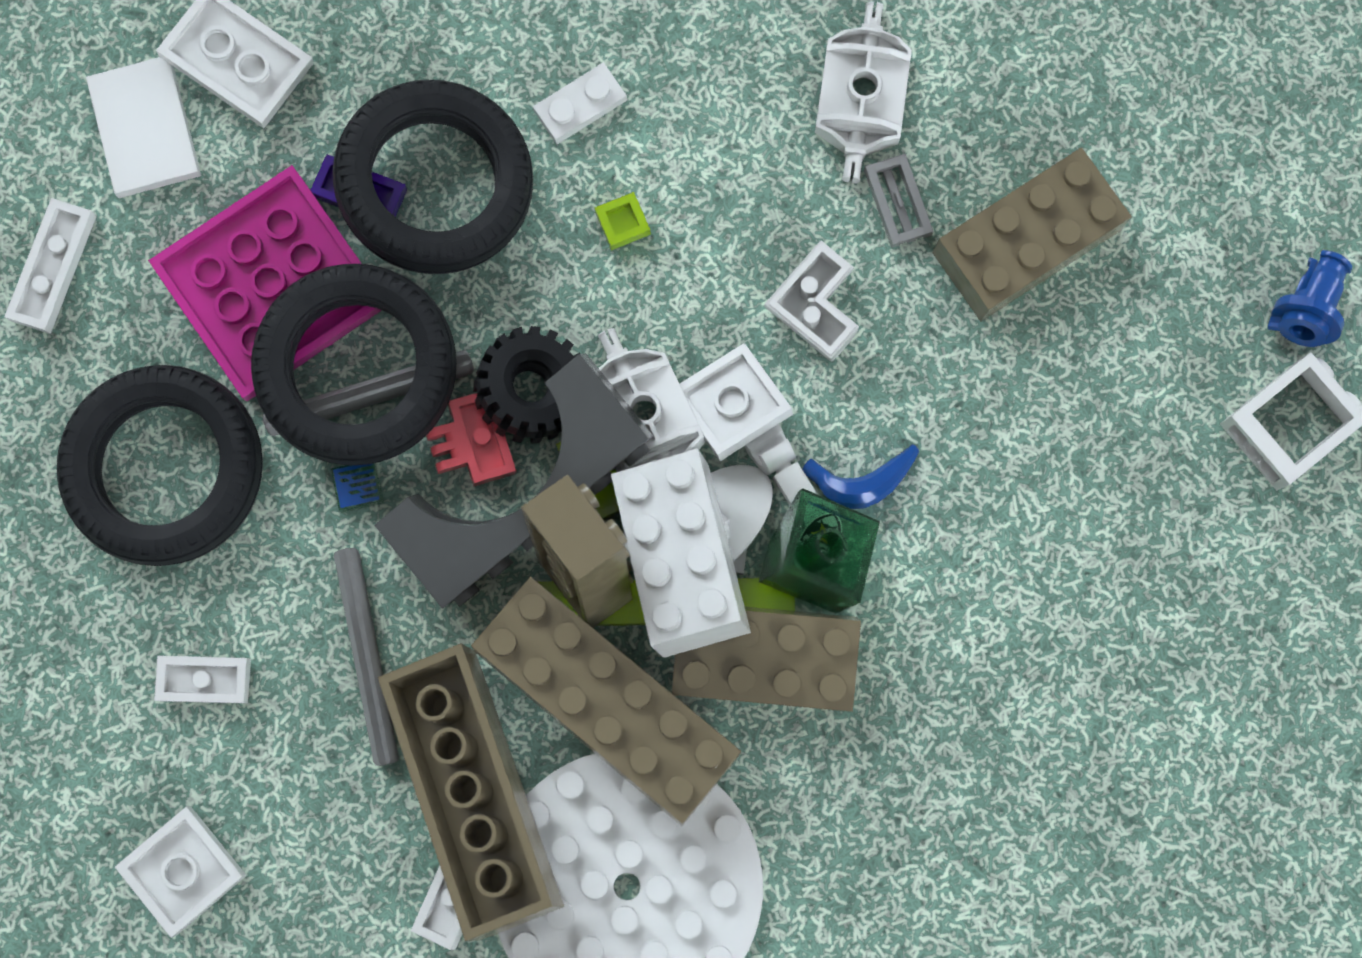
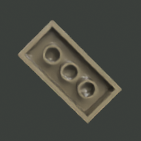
(1031, 234)
(580, 550)
(783, 661)

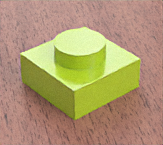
(622, 221)

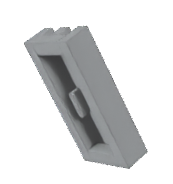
(909, 234)

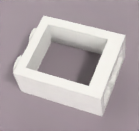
(1260, 445)

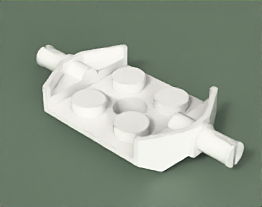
(855, 121)
(649, 377)

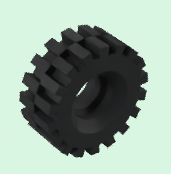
(496, 377)

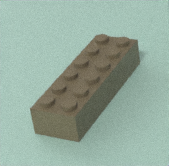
(606, 701)
(470, 793)

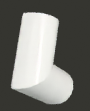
(804, 304)

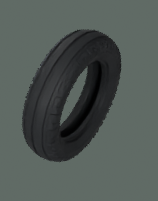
(446, 105)
(305, 303)
(105, 411)

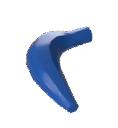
(864, 490)

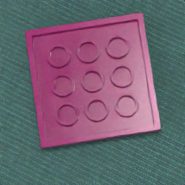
(241, 263)

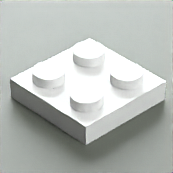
(734, 401)
(180, 871)

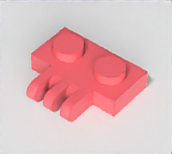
(472, 444)

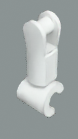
(774, 453)

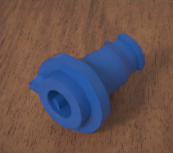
(1311, 313)

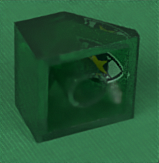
(820, 552)

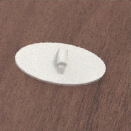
(744, 504)

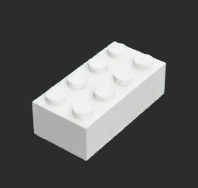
(680, 553)

